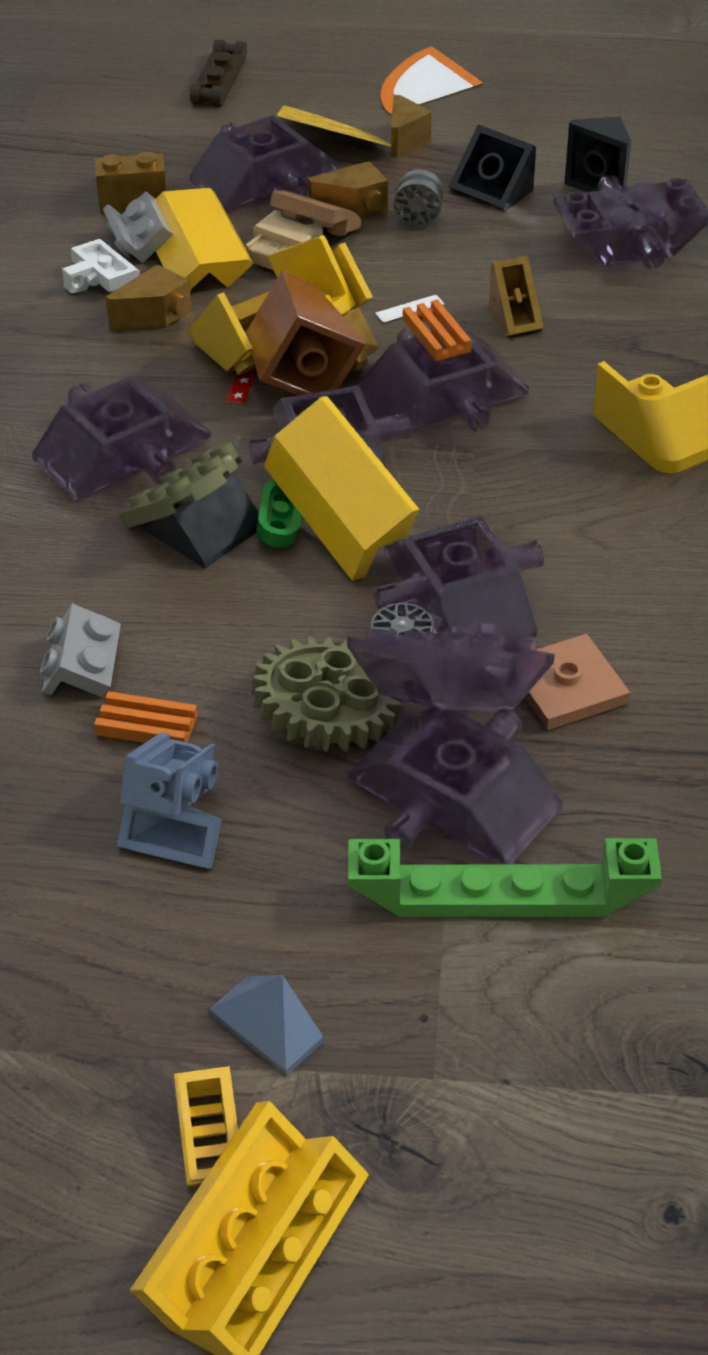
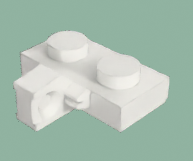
(96, 265)

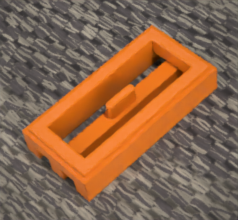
(443, 329)
(148, 714)

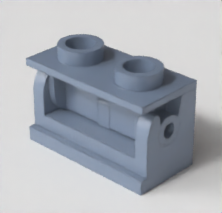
(167, 775)

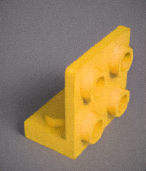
(316, 264)

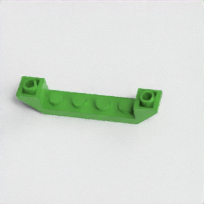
(504, 890)

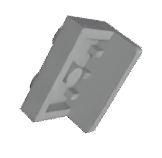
(81, 651)

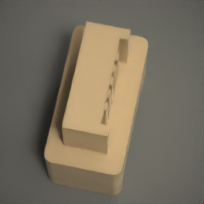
(277, 233)

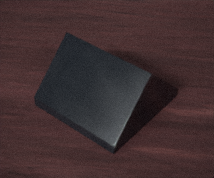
(595, 151)
(496, 169)
(209, 526)

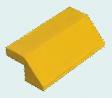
(201, 237)
(339, 487)
(250, 1235)

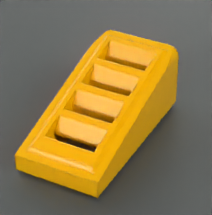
(197, 1085)

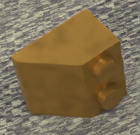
(128, 177)

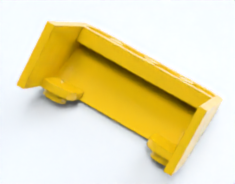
(223, 328)
(654, 418)

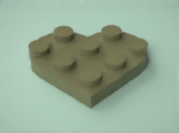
(183, 485)

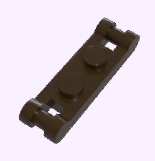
(219, 73)

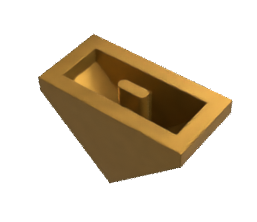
(409, 126)
(514, 296)

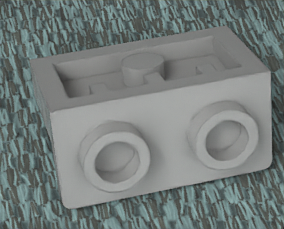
(139, 228)

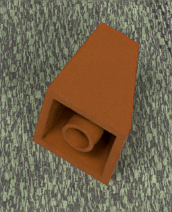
(302, 339)

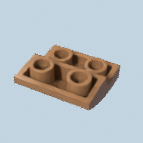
(312, 211)

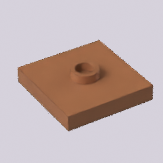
(576, 684)

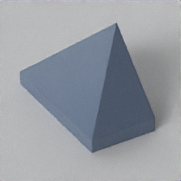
(184, 838)
(269, 1021)

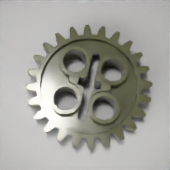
(321, 695)

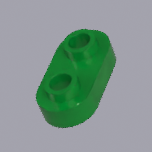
(277, 517)

